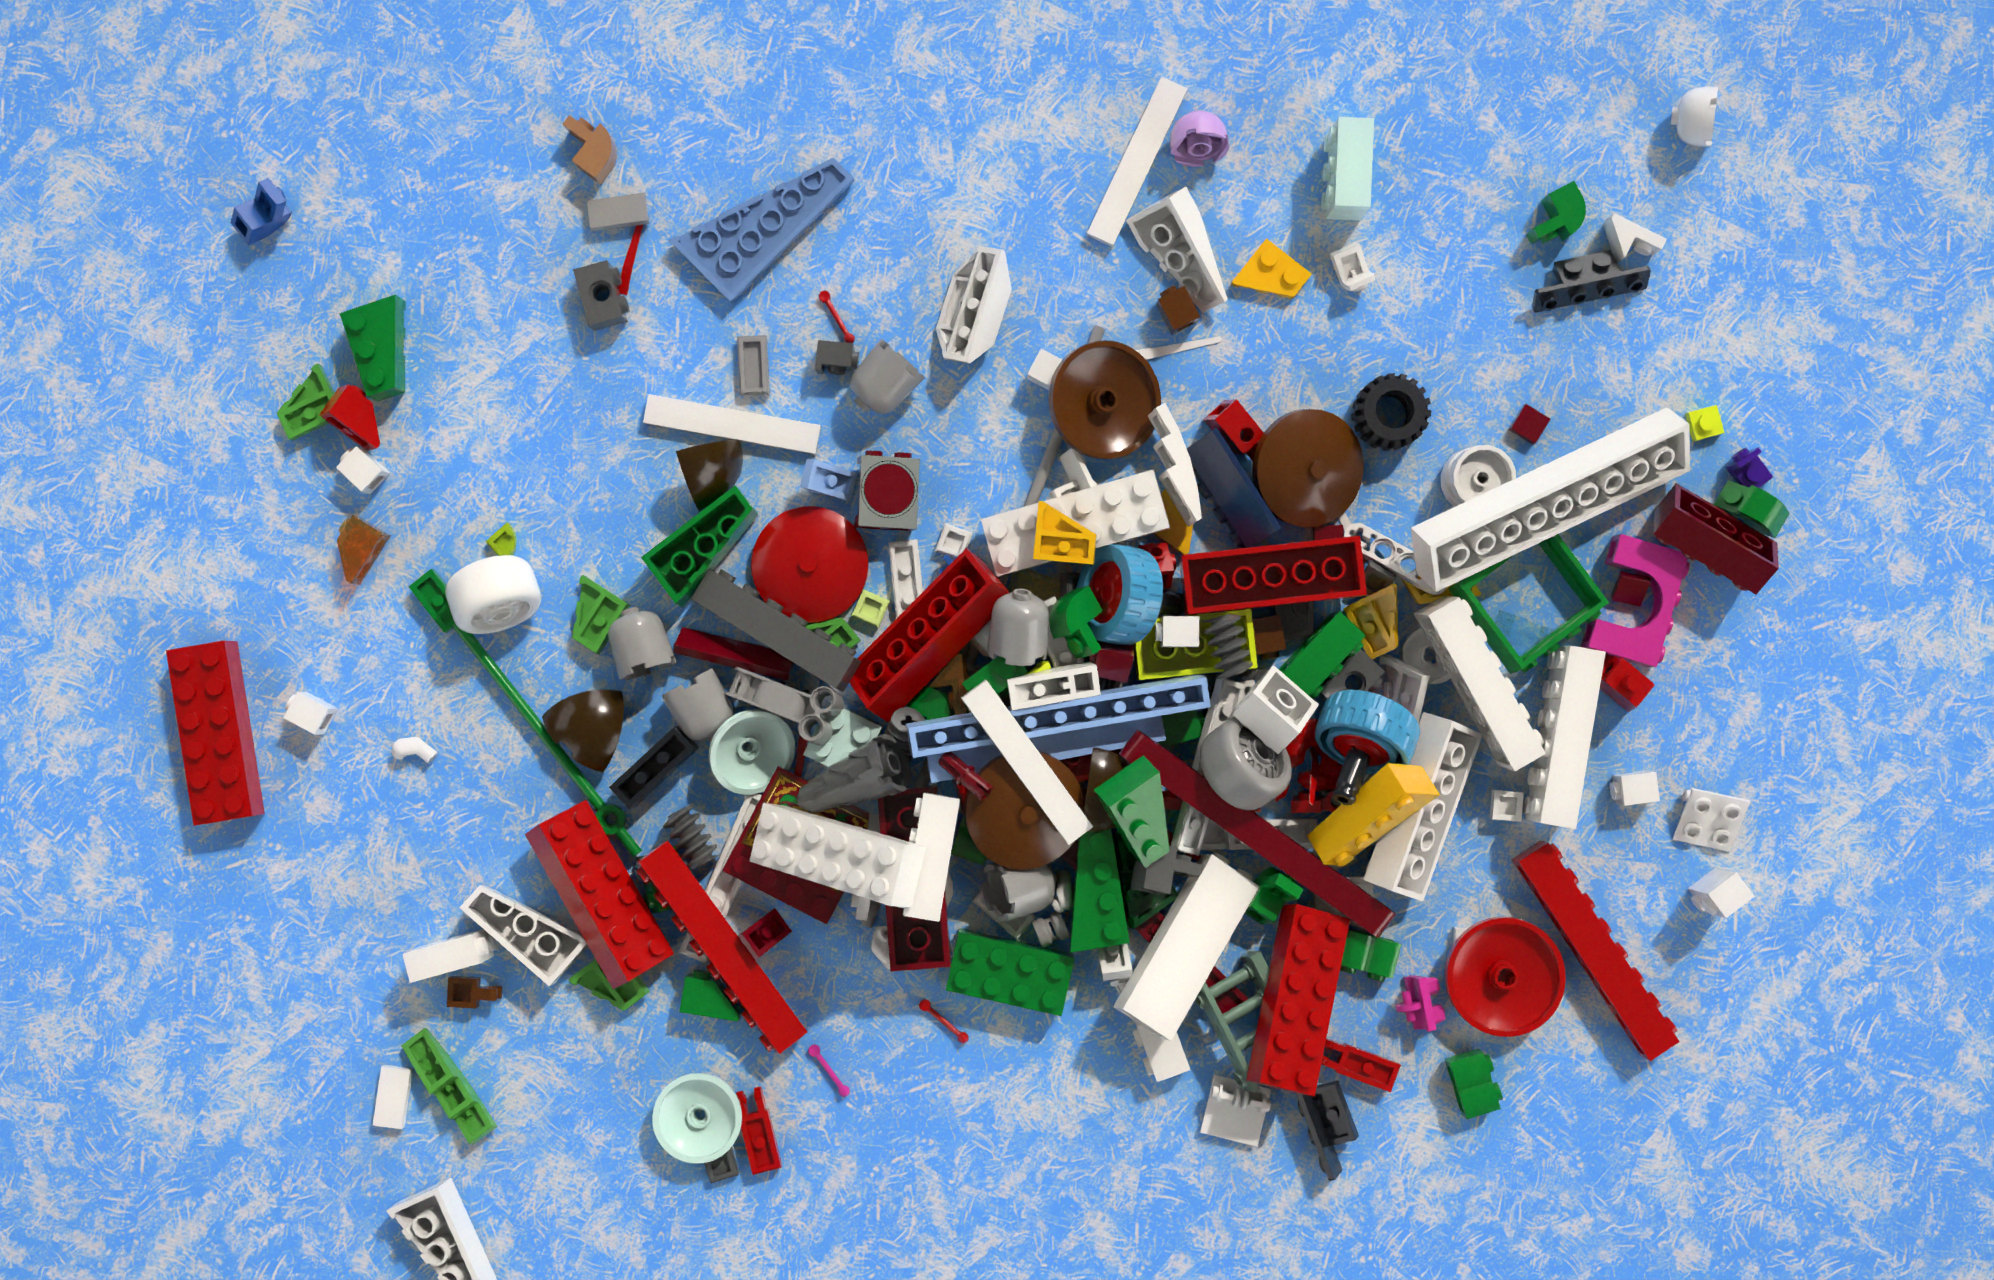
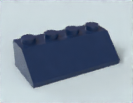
(1231, 491)

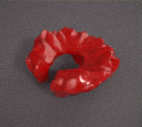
(1328, 768)

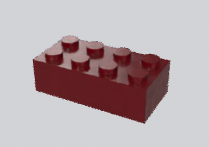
(1715, 539)

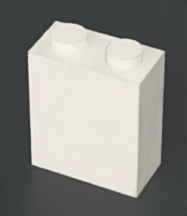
(449, 955)

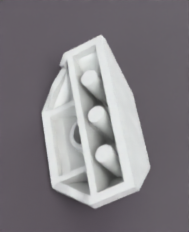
(974, 305)

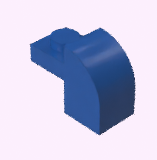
(261, 215)

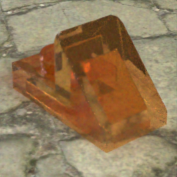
(953, 676)

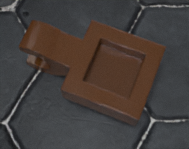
(467, 992)

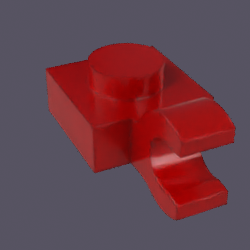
(1301, 804)

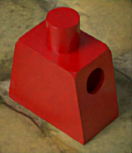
(1230, 419)
(1624, 683)

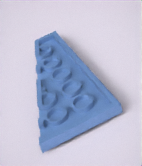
(755, 233)

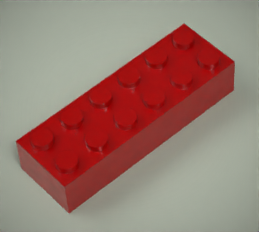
(1272, 575)
(927, 635)
(215, 732)
(599, 894)
(1298, 999)

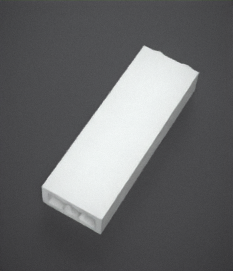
(1186, 946)

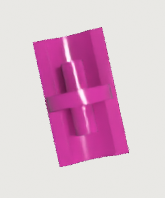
(1418, 1003)

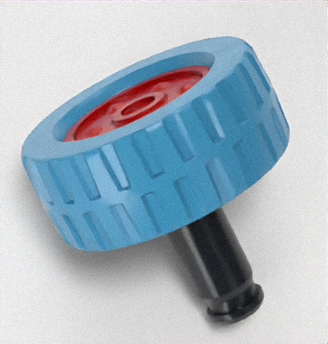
(1129, 592)
(1364, 735)

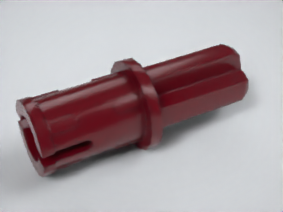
(965, 775)

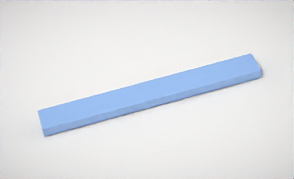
(1059, 745)

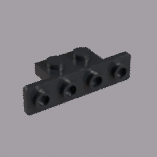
(1587, 280)
(1328, 1124)

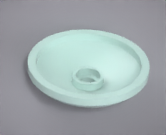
(751, 768)
(684, 1133)

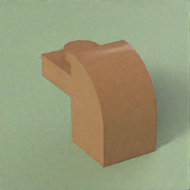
(599, 150)

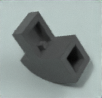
(1159, 875)

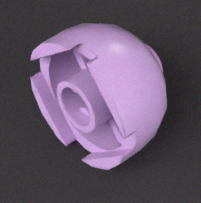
(1198, 138)

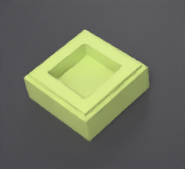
(871, 608)

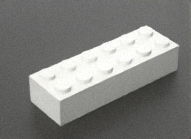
(1111, 510)
(1480, 682)
(1567, 733)
(1409, 852)
(838, 855)

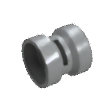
(1045, 932)

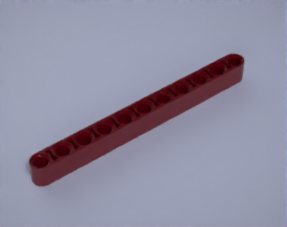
(1262, 837)

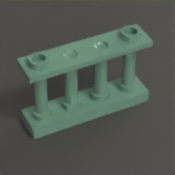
(1254, 969)

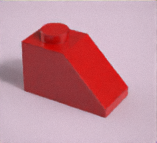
(353, 416)

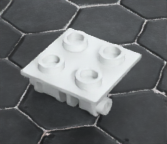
(1710, 819)
(1235, 1112)

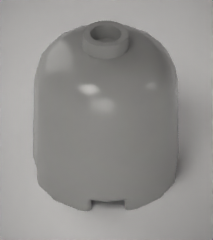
(883, 379)
(1019, 628)
(639, 643)
(700, 707)
(1018, 891)

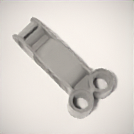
(788, 703)

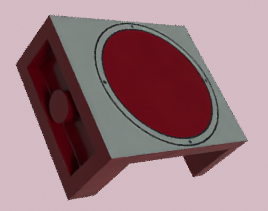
(888, 491)

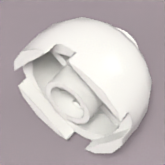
(1696, 116)

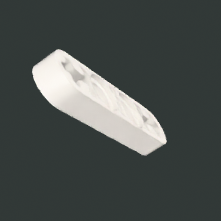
(1393, 562)

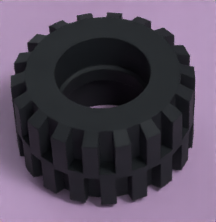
(1412, 400)

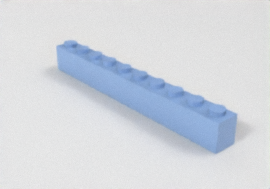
(1110, 707)

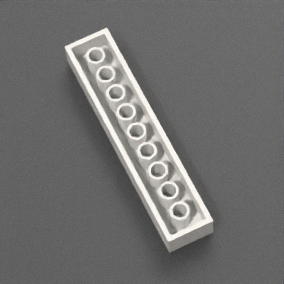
(1551, 499)

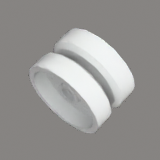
(1479, 462)

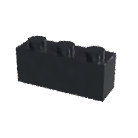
(653, 767)

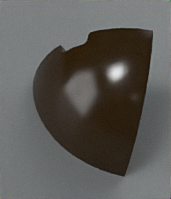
(711, 469)
(588, 725)
(1103, 767)

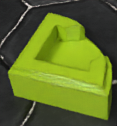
(503, 540)

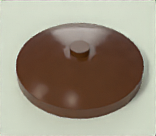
(1104, 399)
(1308, 467)
(1010, 823)

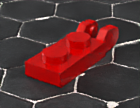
(1362, 1065)
(759, 1134)

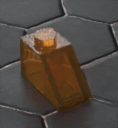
(359, 547)

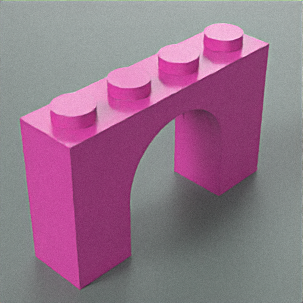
(1666, 570)

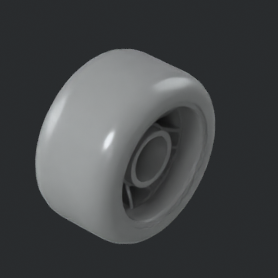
(1243, 767)

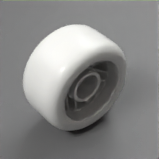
(493, 594)

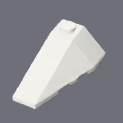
(1179, 241)

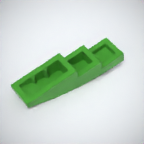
(449, 1086)

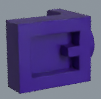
(1748, 468)

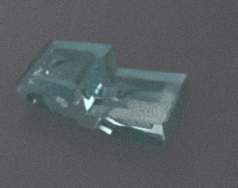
(1520, 632)

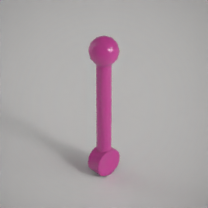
(814, 1050)

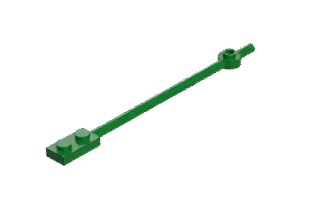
(431, 593)

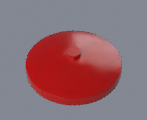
(810, 563)
(1505, 976)

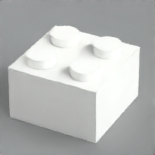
(1275, 709)

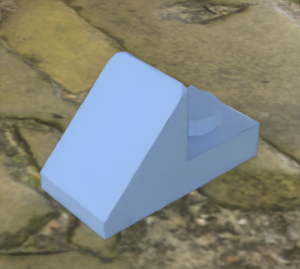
(828, 480)

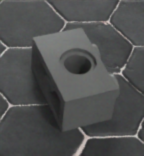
(590, 281)
(1360, 666)

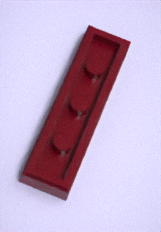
(732, 653)

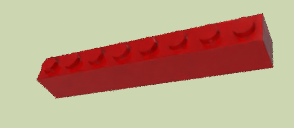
(721, 947)
(1595, 949)

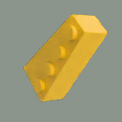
(1379, 807)

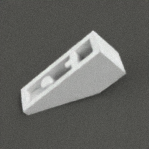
(1054, 685)

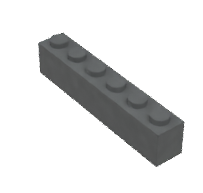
(776, 630)

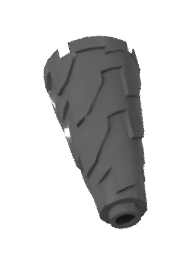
(865, 774)

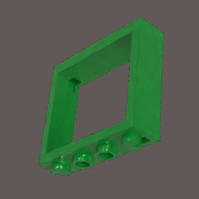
(1576, 578)

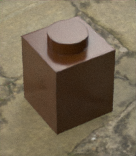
(1177, 309)
(1268, 636)

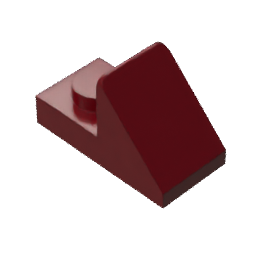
(764, 933)

